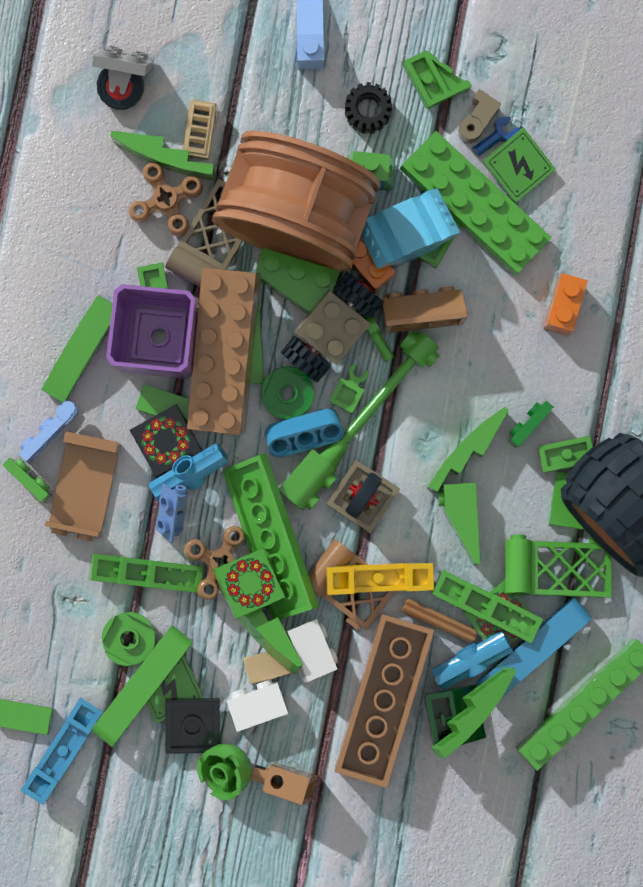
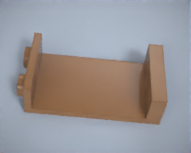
(83, 486)

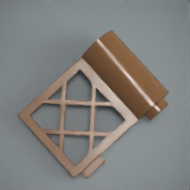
(340, 555)

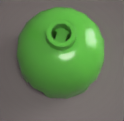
(225, 770)

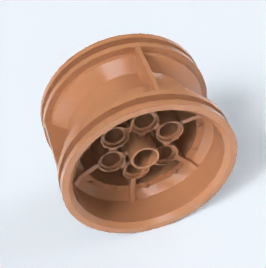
(296, 199)

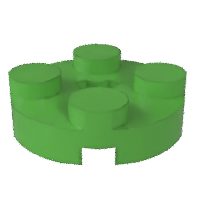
(114, 643)

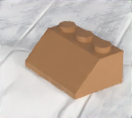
(423, 310)

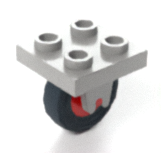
(121, 80)

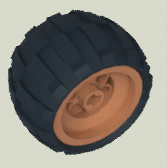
(607, 498)

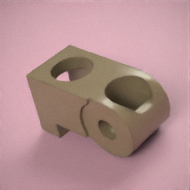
(473, 126)

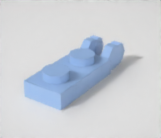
(49, 430)

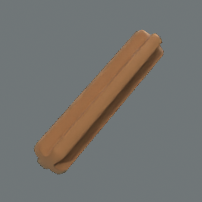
(440, 621)

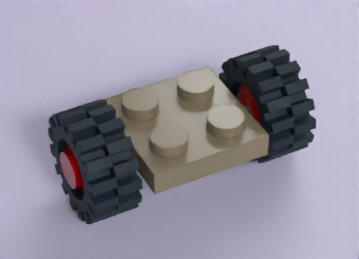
(332, 327)

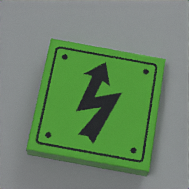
(518, 165)
(178, 684)

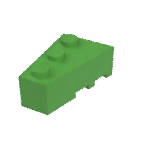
(296, 279)

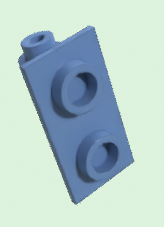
(169, 519)

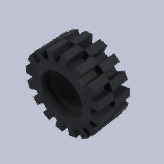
(368, 92)

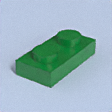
(522, 431)

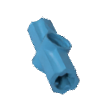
(191, 470)
(472, 660)

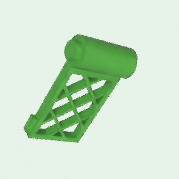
(523, 563)

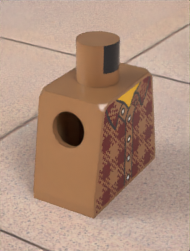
(296, 787)

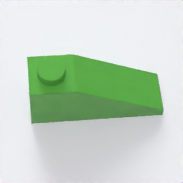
(461, 511)

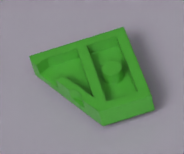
(433, 79)

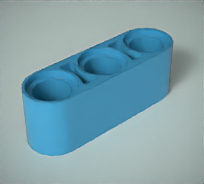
(292, 434)

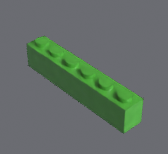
(583, 705)

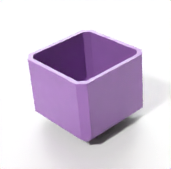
(134, 319)

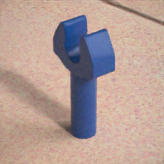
(498, 135)

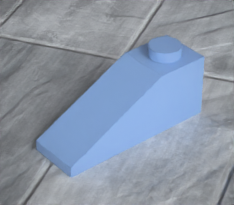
(310, 34)

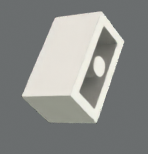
(312, 650)
(256, 705)

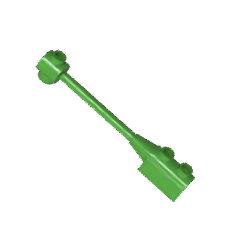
(319, 469)

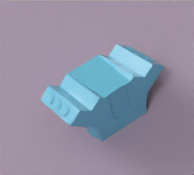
(409, 229)

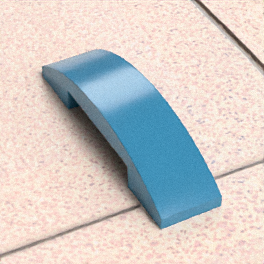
(62, 751)

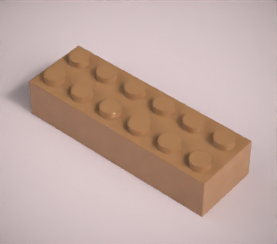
(223, 351)
(383, 700)

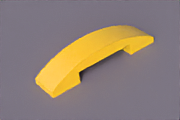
(380, 578)

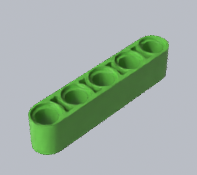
(142, 686)

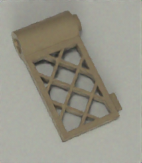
(187, 260)

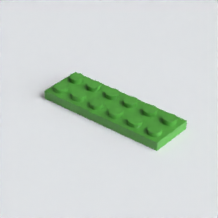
(476, 203)
(269, 527)

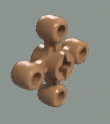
(174, 194)
(207, 556)

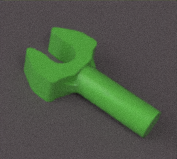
(374, 331)

